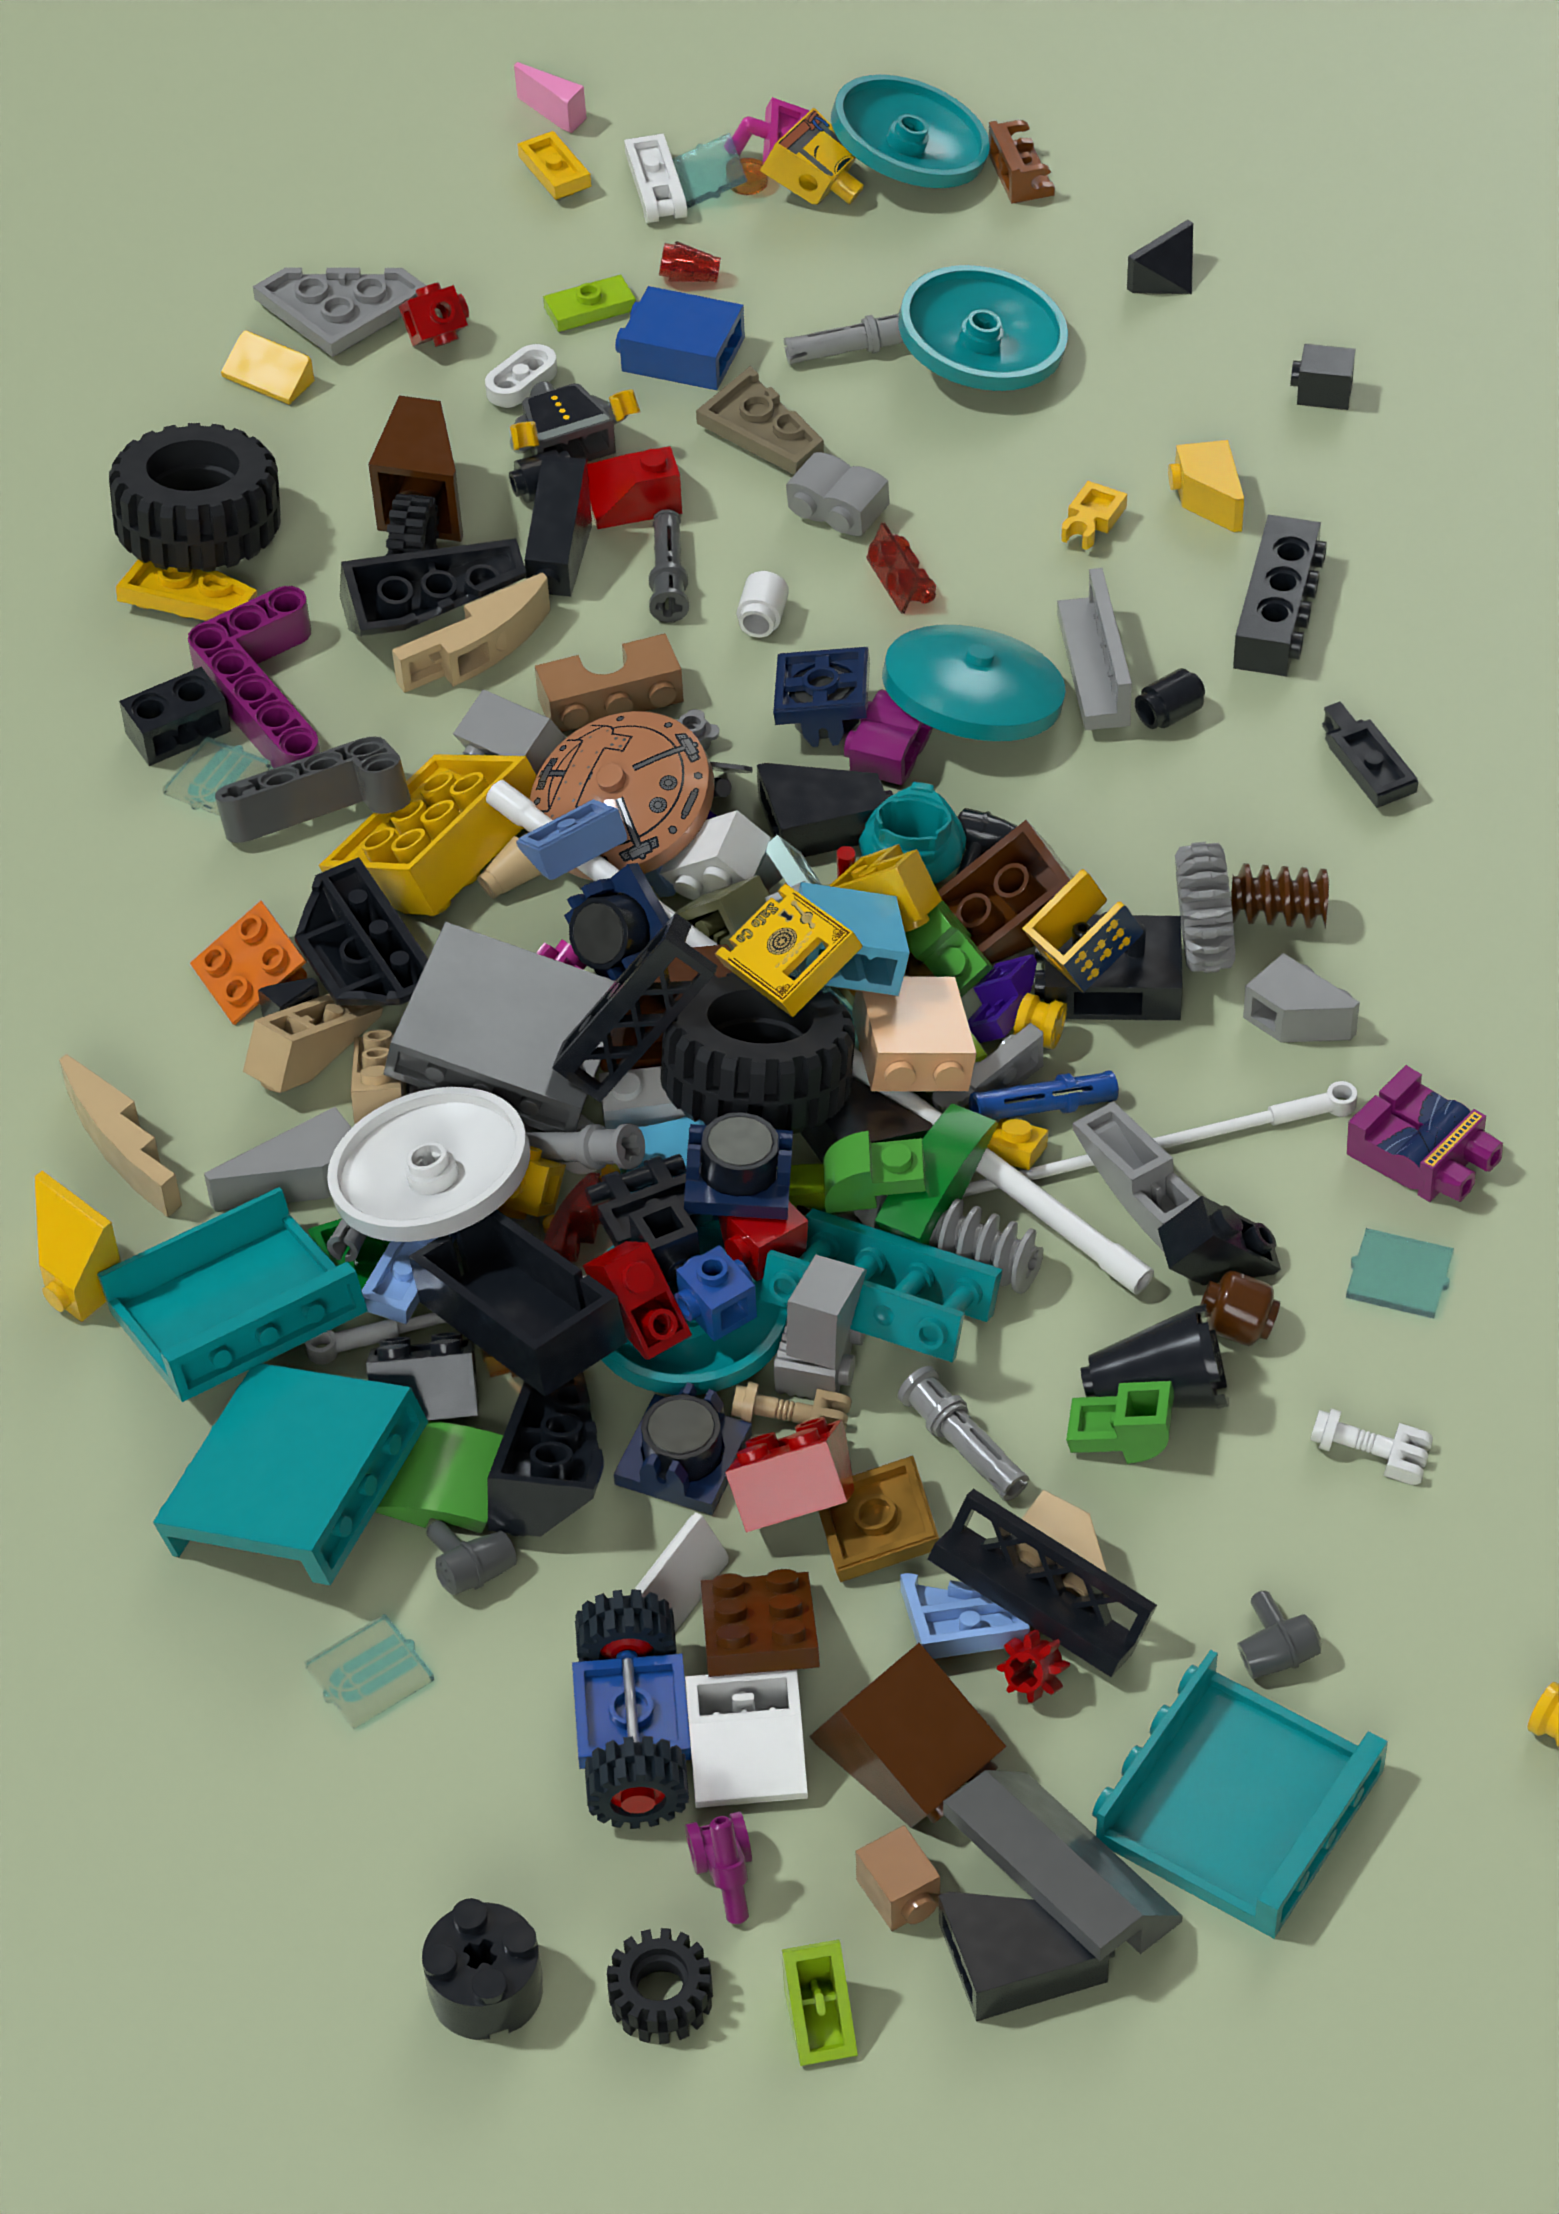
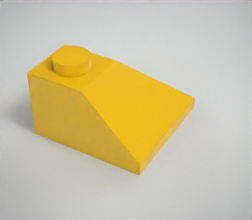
(72, 1248)

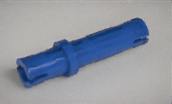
(1094, 1087)

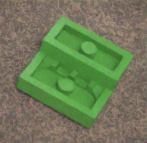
(444, 1478)

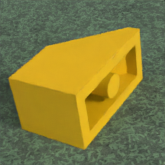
(1208, 482)

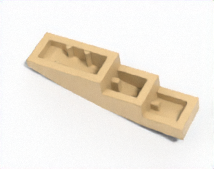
(116, 1131)

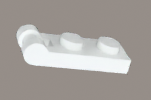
(655, 177)

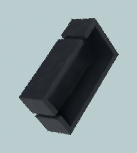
(519, 1301)

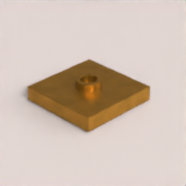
(881, 1521)

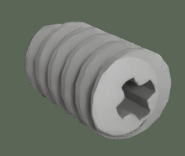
(988, 1245)

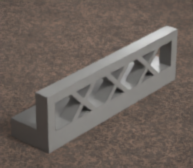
(1096, 656)

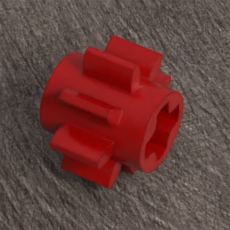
(1048, 1662)

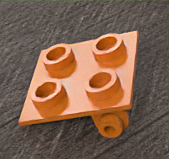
(247, 958)

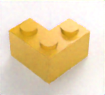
(895, 875)

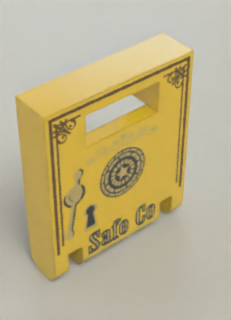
(780, 940)

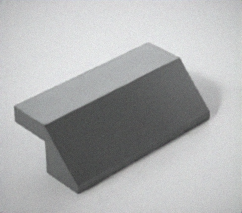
(1060, 1863)

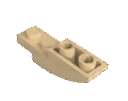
(487, 635)

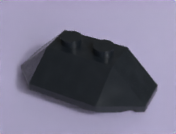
(358, 940)

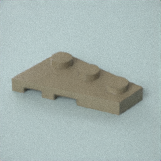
(760, 423)

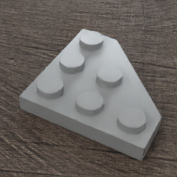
(336, 306)

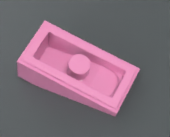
(551, 96)

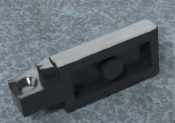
(1368, 756)

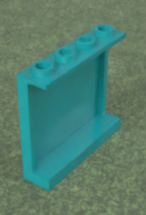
(229, 1295)
(294, 1467)
(1236, 1797)

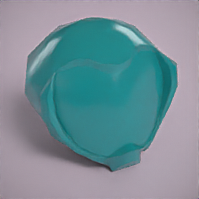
(918, 821)

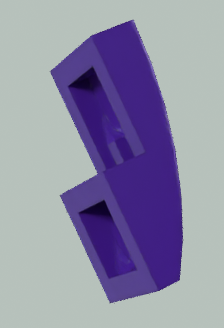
(1001, 997)

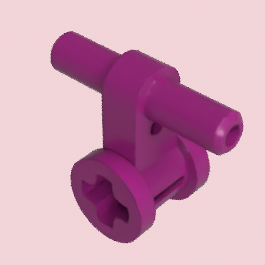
(724, 1851)

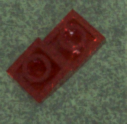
(574, 1221)

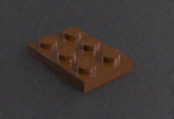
(759, 1623)

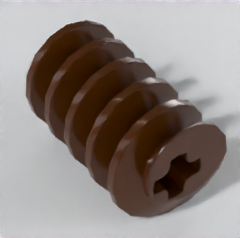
(1280, 895)

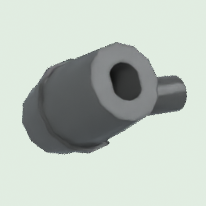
(471, 1562)
(1281, 1642)

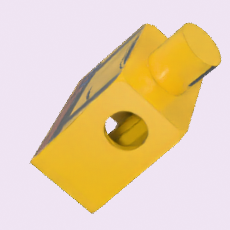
(813, 161)

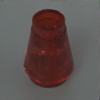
(688, 264)

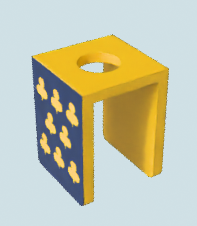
(1098, 947)

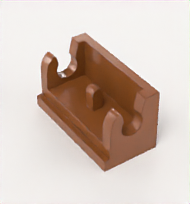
(1018, 163)

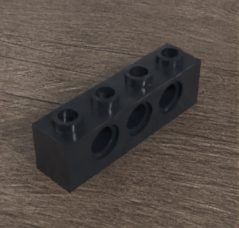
(1278, 596)

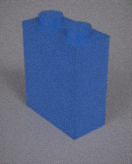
(681, 338)

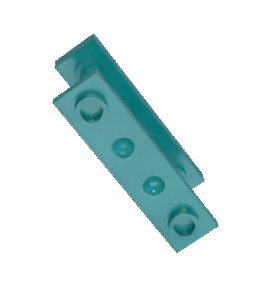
(909, 1290)

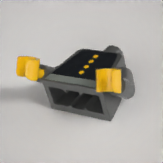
(570, 421)

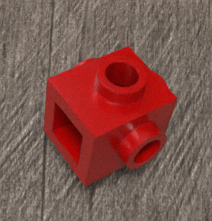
(421, 316)

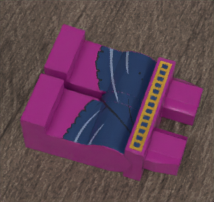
(1422, 1138)

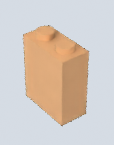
(915, 1037)

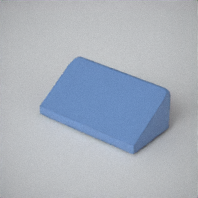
(573, 838)

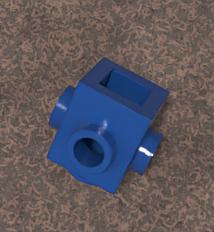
(716, 1292)

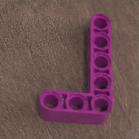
(229, 653)

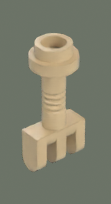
(826, 1404)

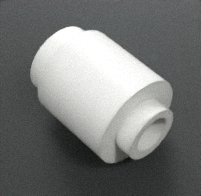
(762, 603)

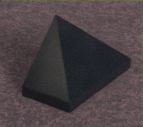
(1164, 263)

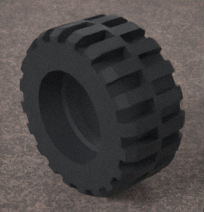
(195, 497)
(750, 1056)

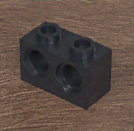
(175, 716)

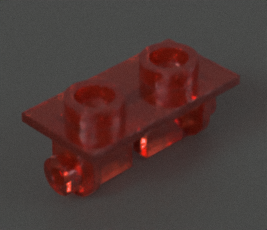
(898, 569)

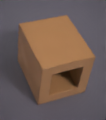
(898, 1878)

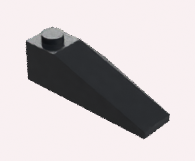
(416, 586)
(545, 1461)

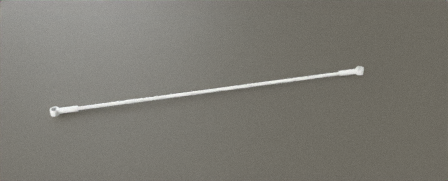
(1276, 1115)

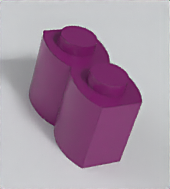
(886, 741)

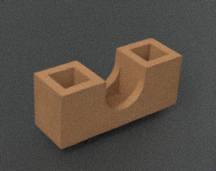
(578, 697)

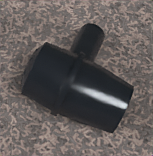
(981, 833)

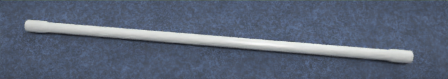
(1109, 1255)

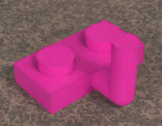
(778, 121)

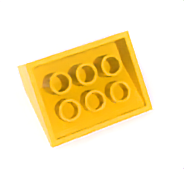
(442, 835)

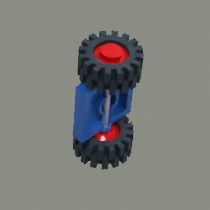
(631, 1709)

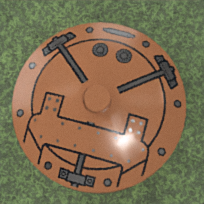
(643, 768)

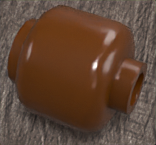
(1241, 1308)

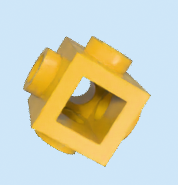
(538, 1189)

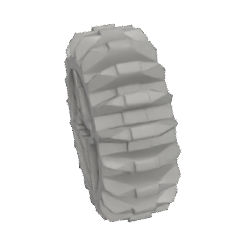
(1205, 907)

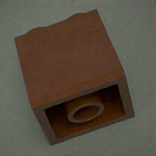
(418, 461)
(910, 1738)

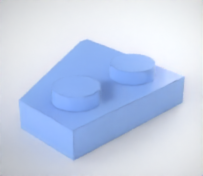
(957, 1619)

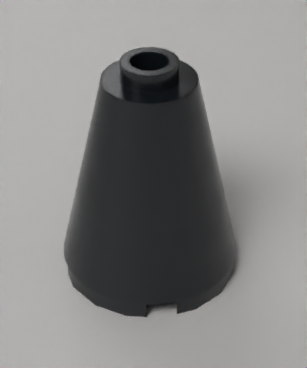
(1171, 1350)

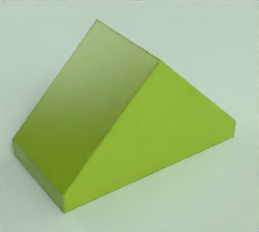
(818, 2002)

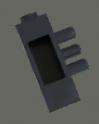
(1137, 986)

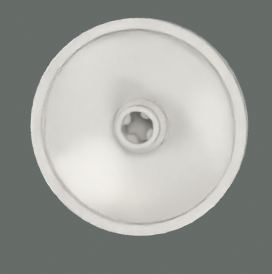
(428, 1164)

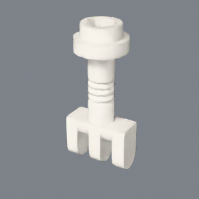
(1405, 1452)

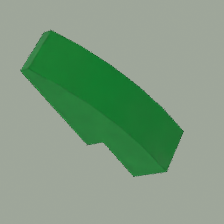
(950, 1160)

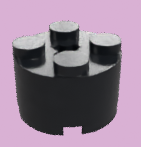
(482, 1969)

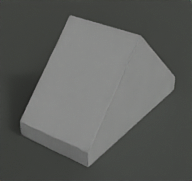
(823, 1311)

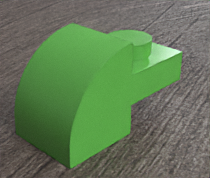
(948, 950)
(863, 1170)
(1130, 1422)

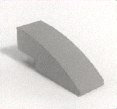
(1134, 1167)

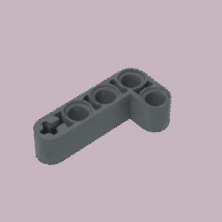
(314, 787)

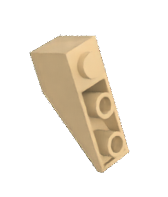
(368, 1085)

